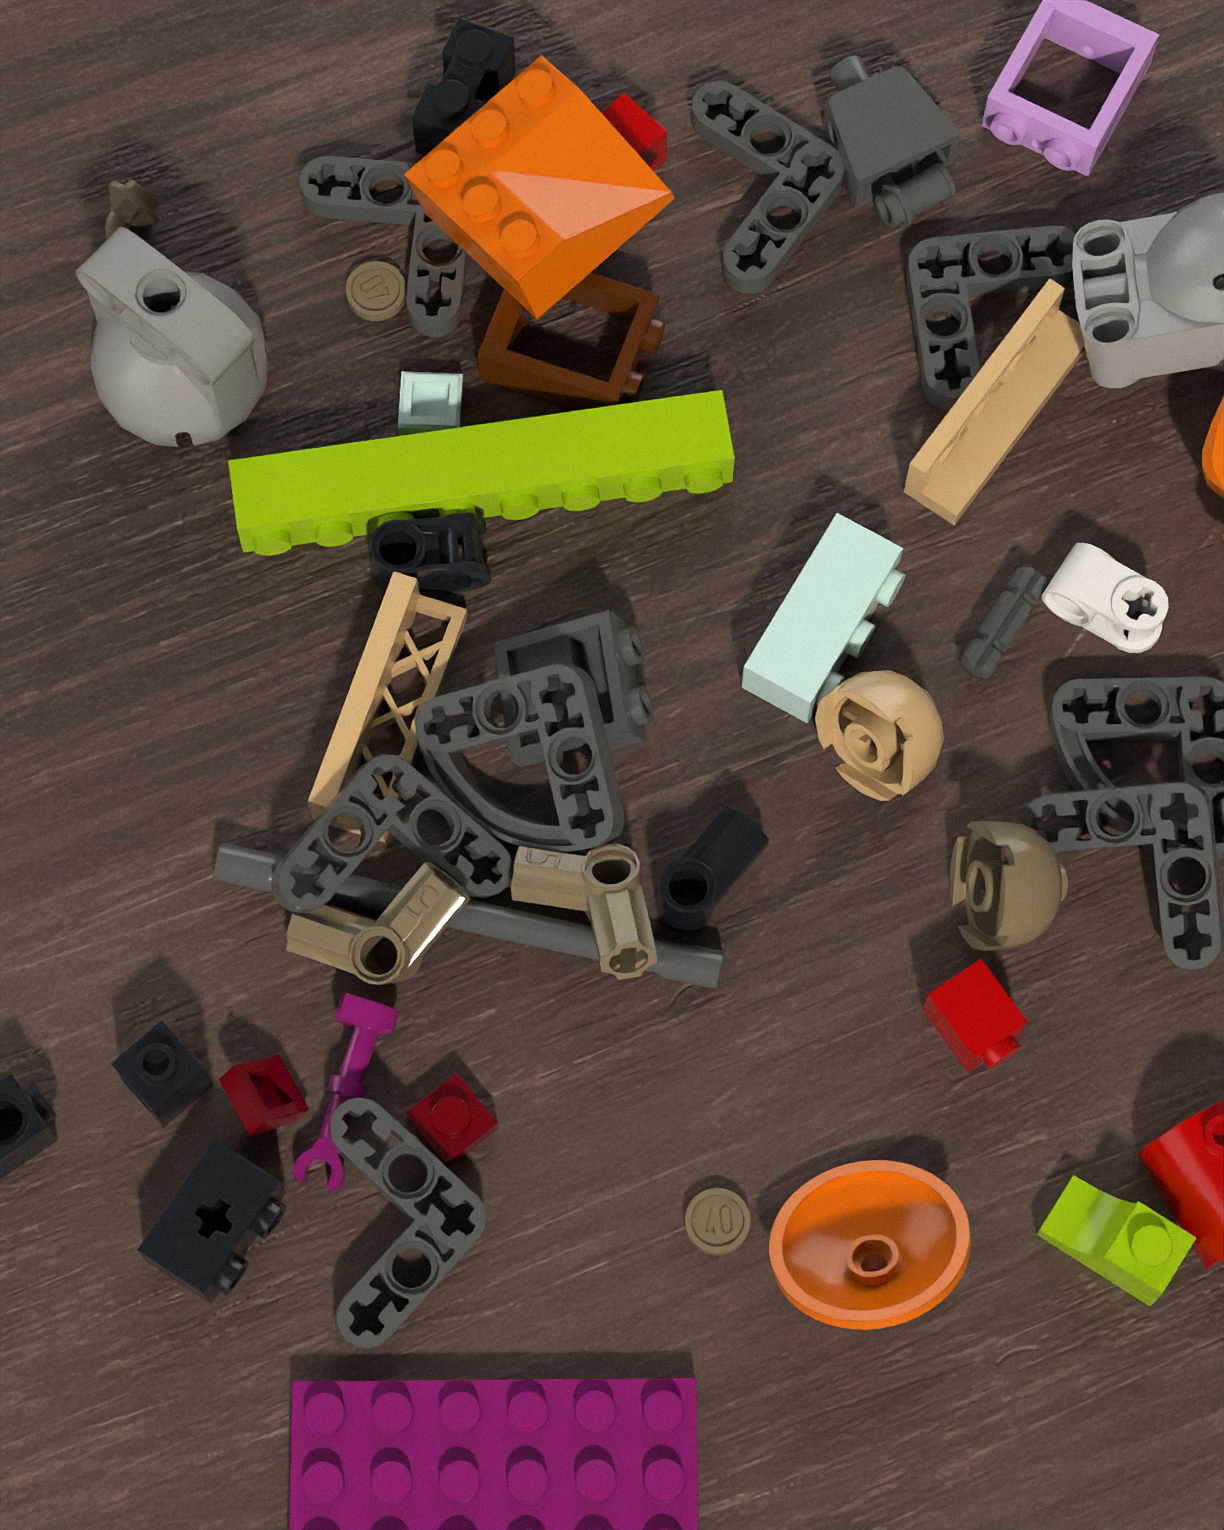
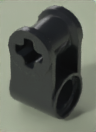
(435, 552)

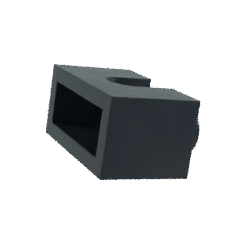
(469, 59)

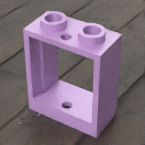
(1094, 35)

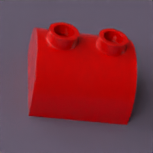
(1190, 1177)

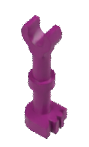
(368, 1021)

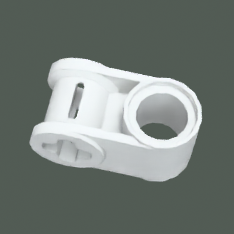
(1102, 597)

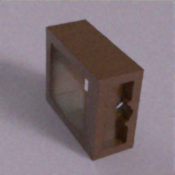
(505, 368)

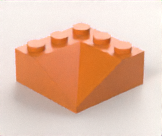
(538, 187)

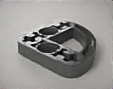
(538, 715)
(1175, 723)

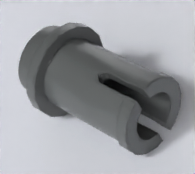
(913, 196)

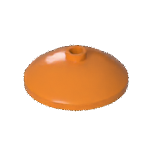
(866, 1221)

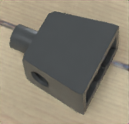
(884, 128)

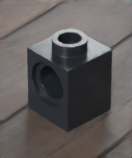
(162, 1074)
(34, 1133)

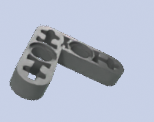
(785, 169)
(403, 212)
(953, 292)
(374, 819)
(1151, 828)
(422, 1234)

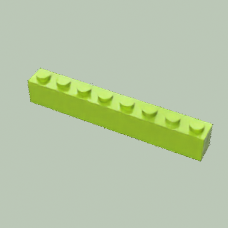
(484, 471)

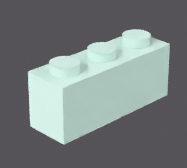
(824, 618)

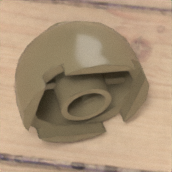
(1007, 884)

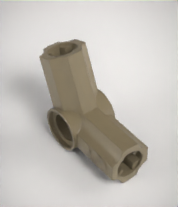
(602, 885)
(410, 922)

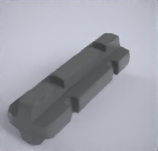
(1003, 622)

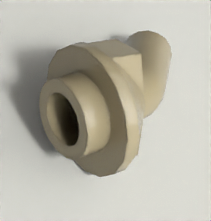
(129, 207)

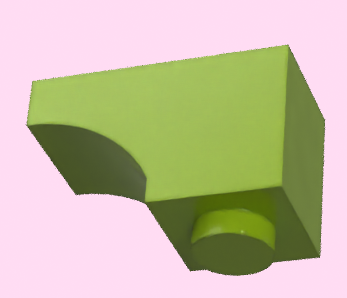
(1117, 1239)

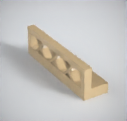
(996, 407)
(370, 690)

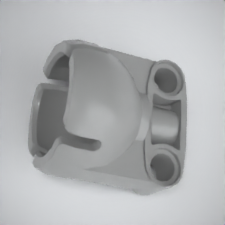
(1152, 293)
(166, 366)

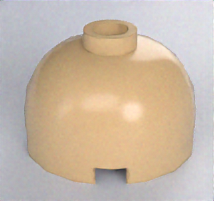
(882, 731)

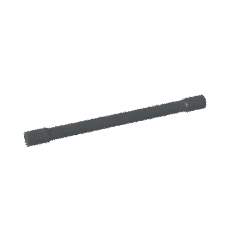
(674, 959)

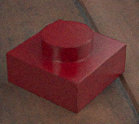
(263, 1094)
(452, 1120)

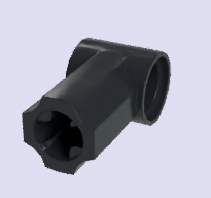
(711, 868)

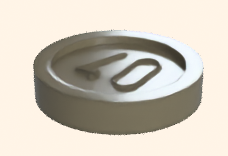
(376, 291)
(717, 1221)

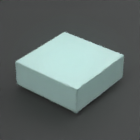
(429, 402)

